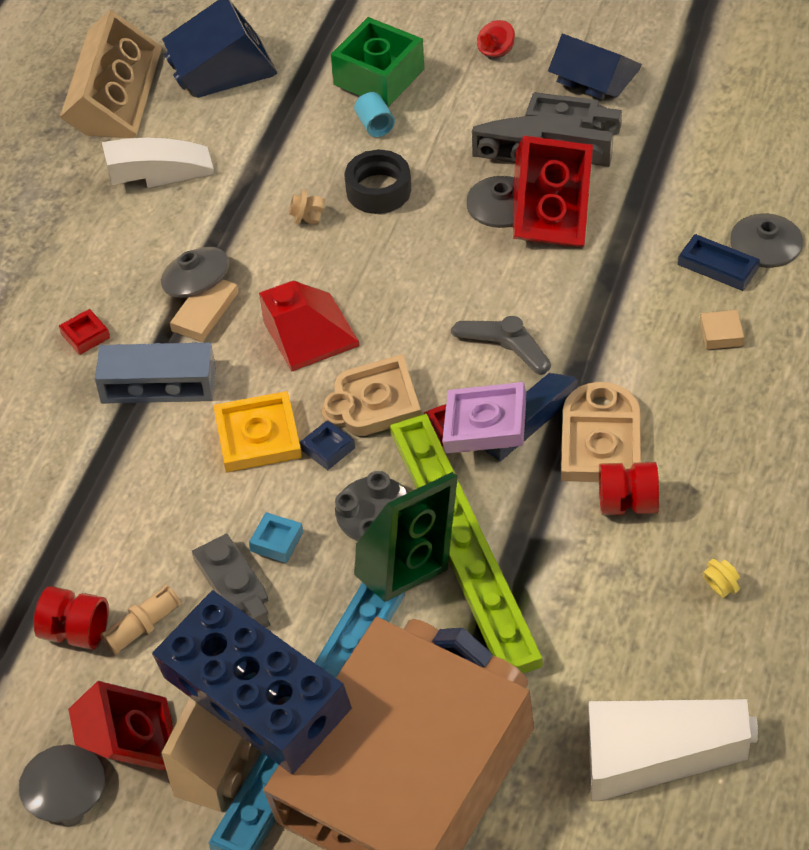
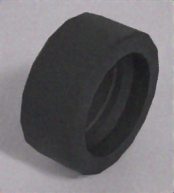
(380, 199)

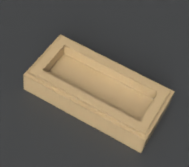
(203, 311)

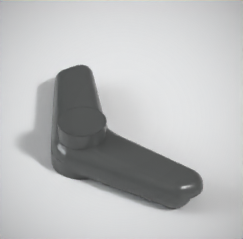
(510, 335)

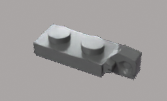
(592, 114)
(232, 577)

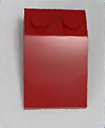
(551, 191)

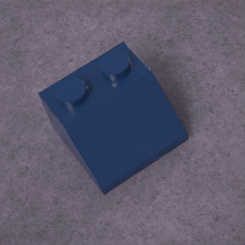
(592, 66)

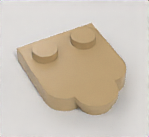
(372, 397)

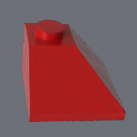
(305, 324)
(122, 724)

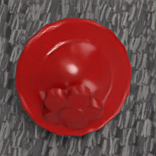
(496, 39)

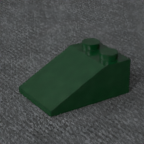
(408, 540)

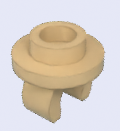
(306, 208)

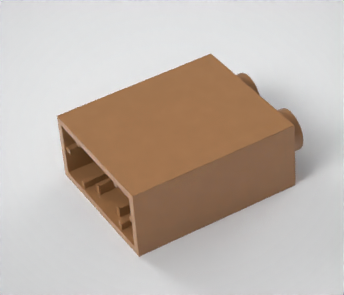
(413, 752)

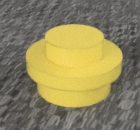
(721, 577)

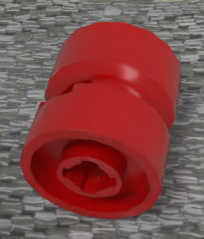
(628, 488)
(65, 616)

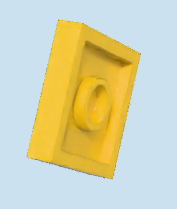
(257, 431)

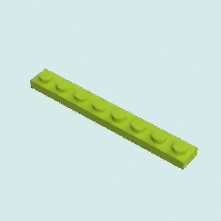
(470, 552)

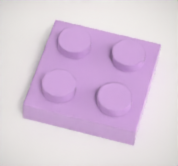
(485, 418)

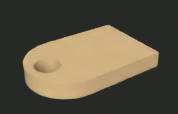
(599, 432)

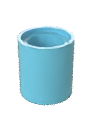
(374, 114)

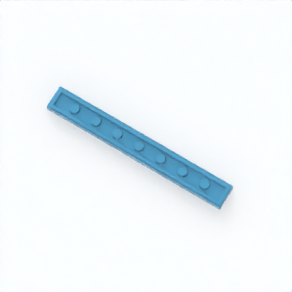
(249, 814)

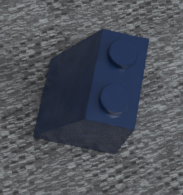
(217, 51)

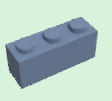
(155, 372)

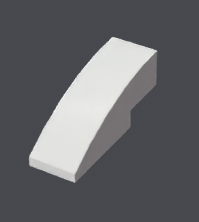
(156, 160)

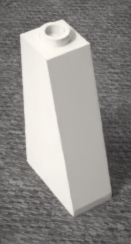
(663, 741)

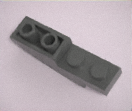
(501, 137)

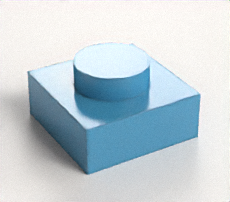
(276, 537)

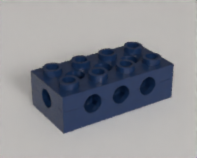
(252, 681)

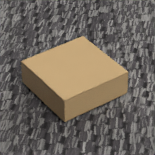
(721, 329)

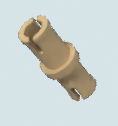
(140, 619)

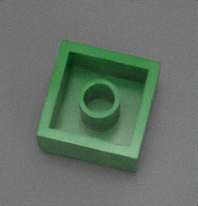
(377, 60)

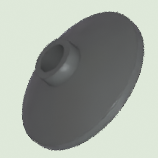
(492, 201)
(768, 238)
(194, 272)

